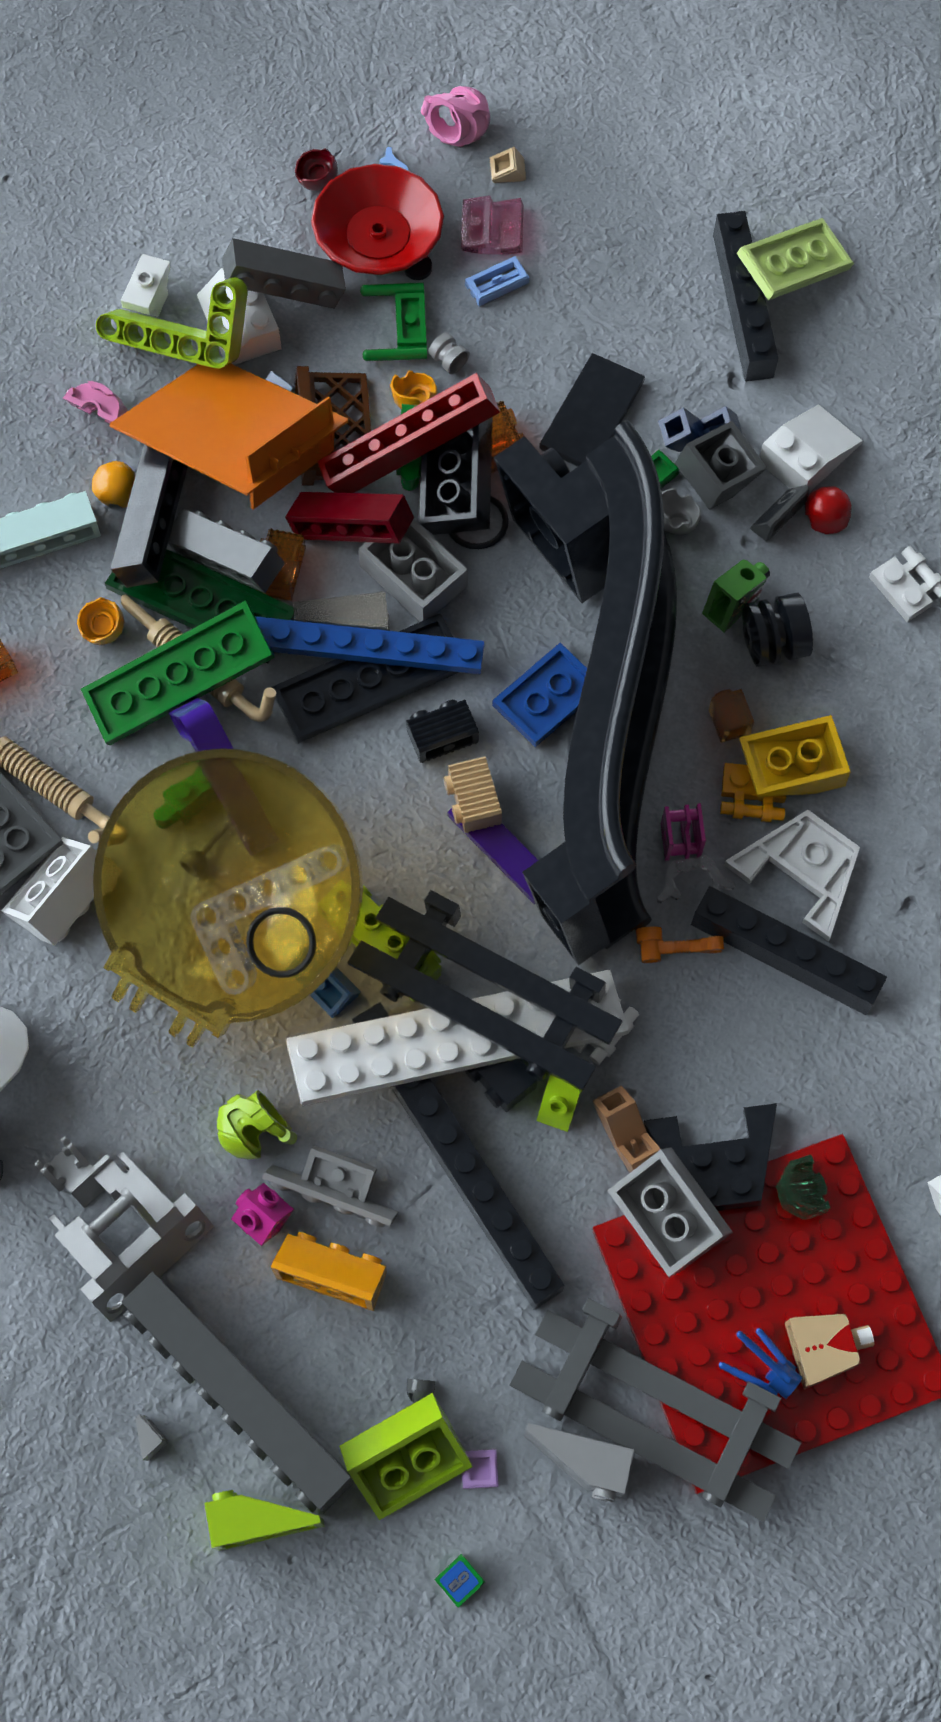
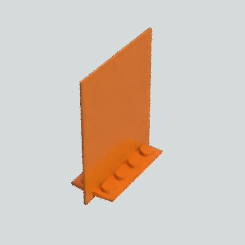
(235, 428)

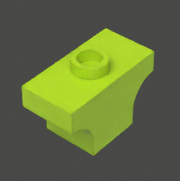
(558, 1104)

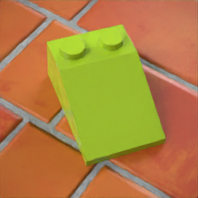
(245, 1520)

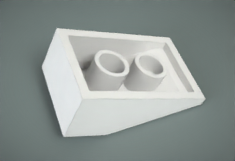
(808, 448)

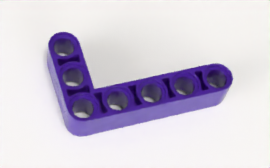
(200, 726)

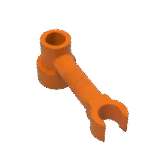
(653, 946)

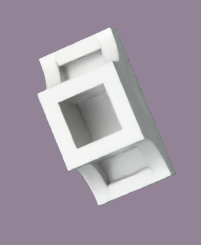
(147, 286)

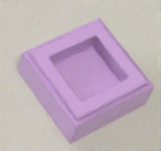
(484, 1470)

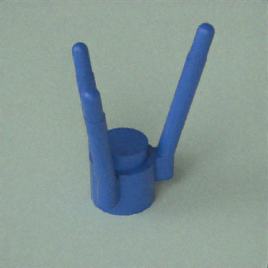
(782, 1373)

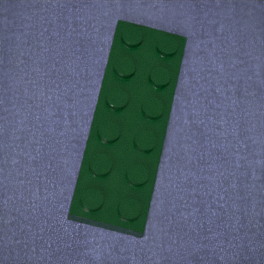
(197, 594)

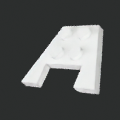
(812, 856)

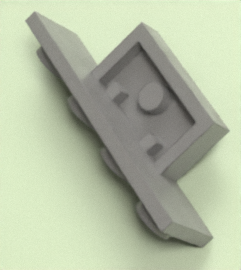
(334, 1181)

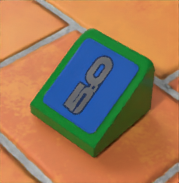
(459, 1580)

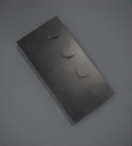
(458, 483)

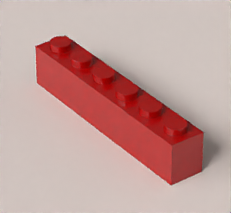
(409, 435)

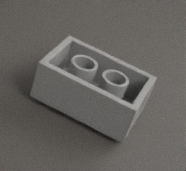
(415, 571)
(669, 1211)

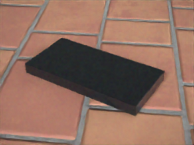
(592, 409)

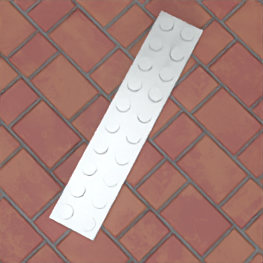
(418, 1046)

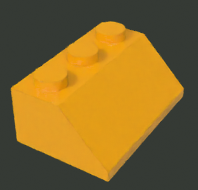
(330, 1270)

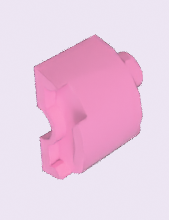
(96, 396)

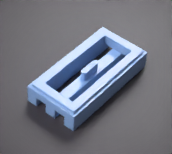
(500, 283)

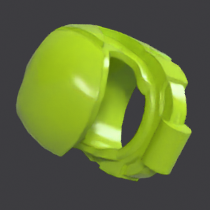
(245, 1119)

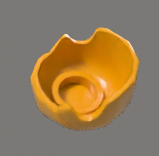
(412, 388)
(113, 483)
(100, 621)

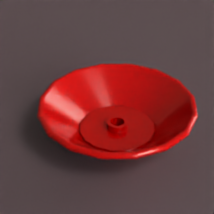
(375, 201)

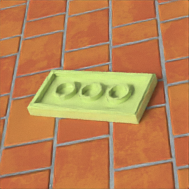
(795, 258)

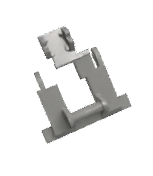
(152, 1251)

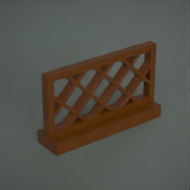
(305, 388)

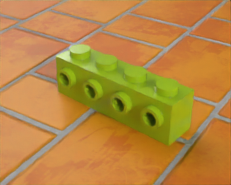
(387, 939)

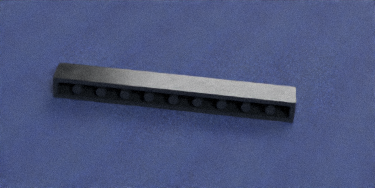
(476, 1184)

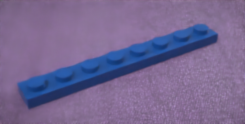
(373, 645)

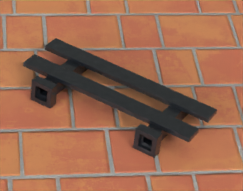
(430, 933)

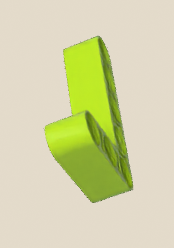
(182, 335)

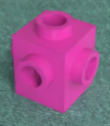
(261, 1213)

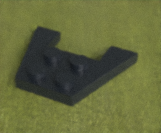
(727, 1171)

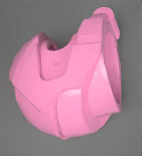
(468, 110)

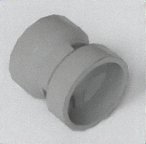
(449, 353)

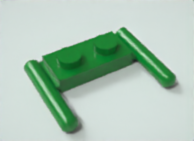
(409, 321)

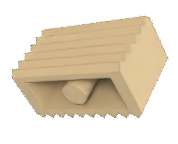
(474, 794)

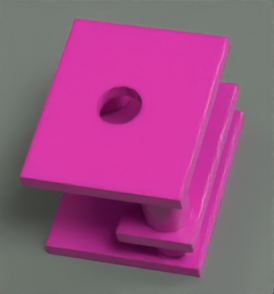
(685, 817)

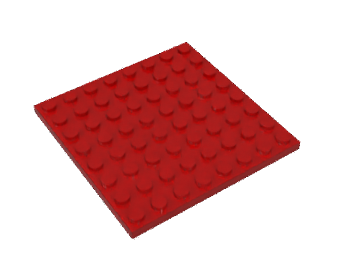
(762, 1278)

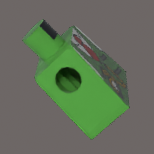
(740, 584)

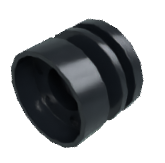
(783, 628)

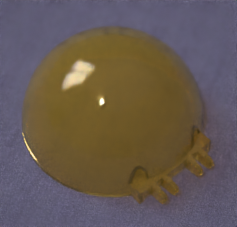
(202, 831)

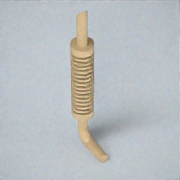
(228, 694)
(51, 785)

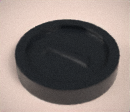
(420, 270)

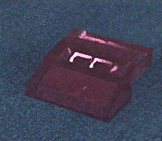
(492, 226)

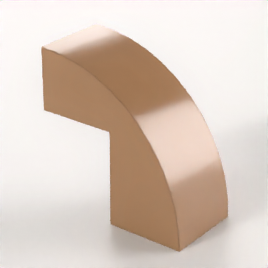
(625, 1127)

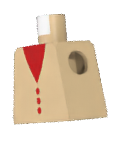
(825, 1346)

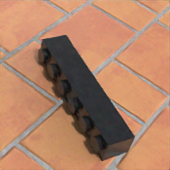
(744, 299)
(148, 518)
(788, 950)

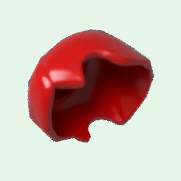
(828, 509)

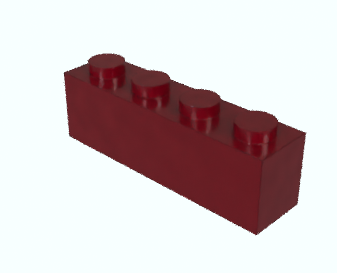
(350, 517)

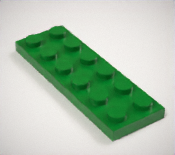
(177, 673)

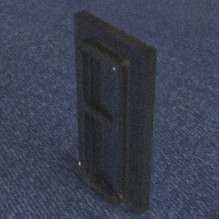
(357, 610)

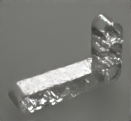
(256, 899)

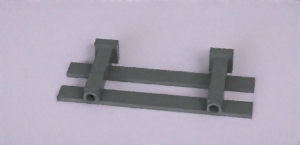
(742, 1427)

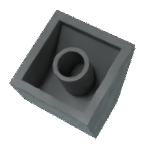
(720, 464)

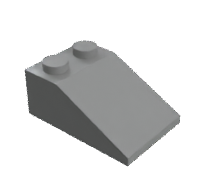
(589, 1462)

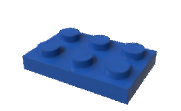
(543, 695)

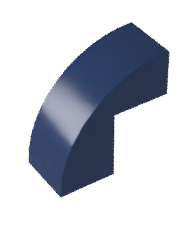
(685, 427)

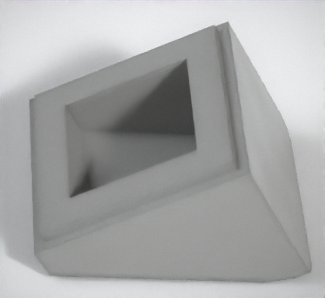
(150, 1437)

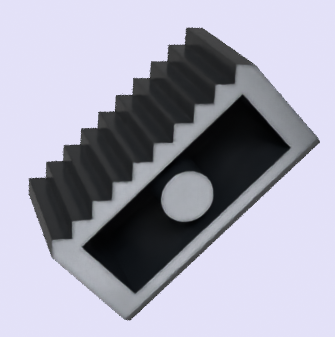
(442, 730)

